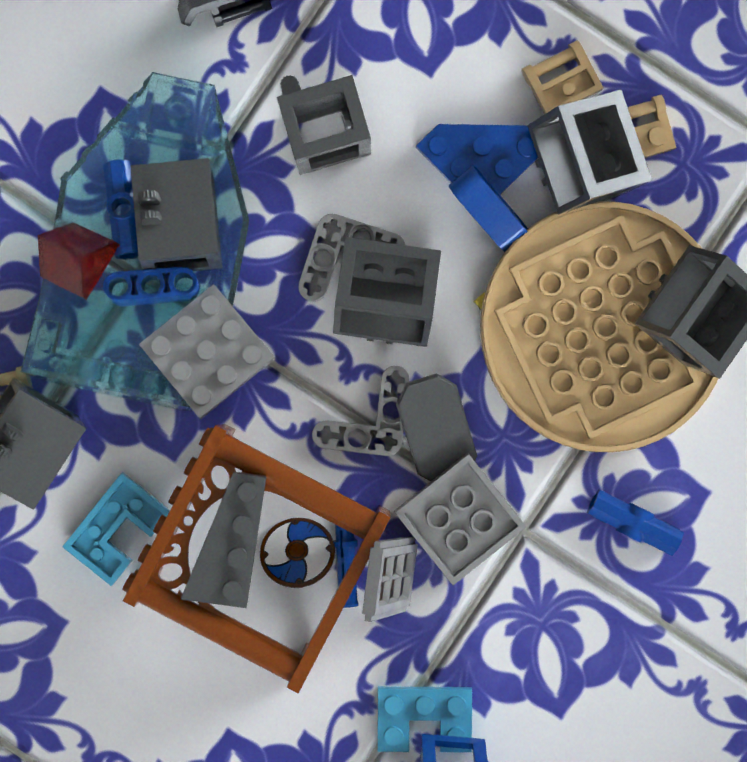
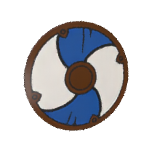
(297, 552)

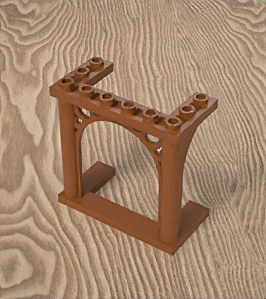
(152, 591)

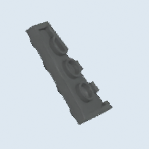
(228, 553)

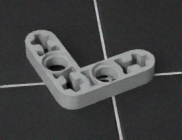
(348, 228)
(382, 426)

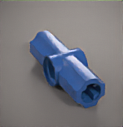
(119, 191)
(635, 522)

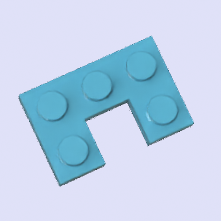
(91, 539)
(444, 704)

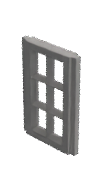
(389, 577)

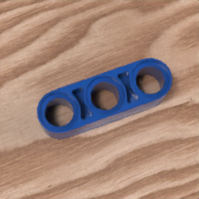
(488, 207)
(137, 280)

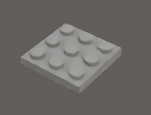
(207, 351)
(460, 519)

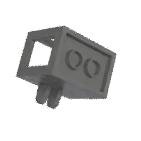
(320, 101)
(589, 151)
(176, 215)
(386, 292)
(699, 311)
(33, 441)

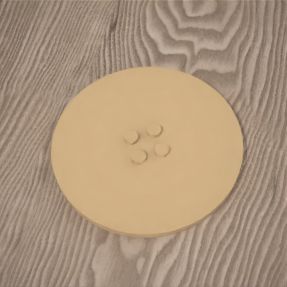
(566, 335)

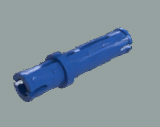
(345, 551)

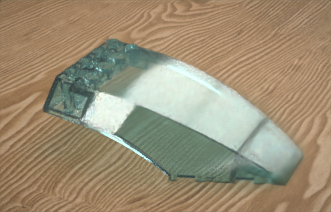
(94, 340)

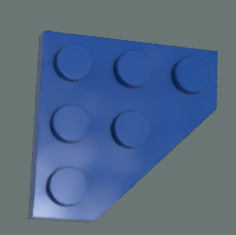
(496, 151)

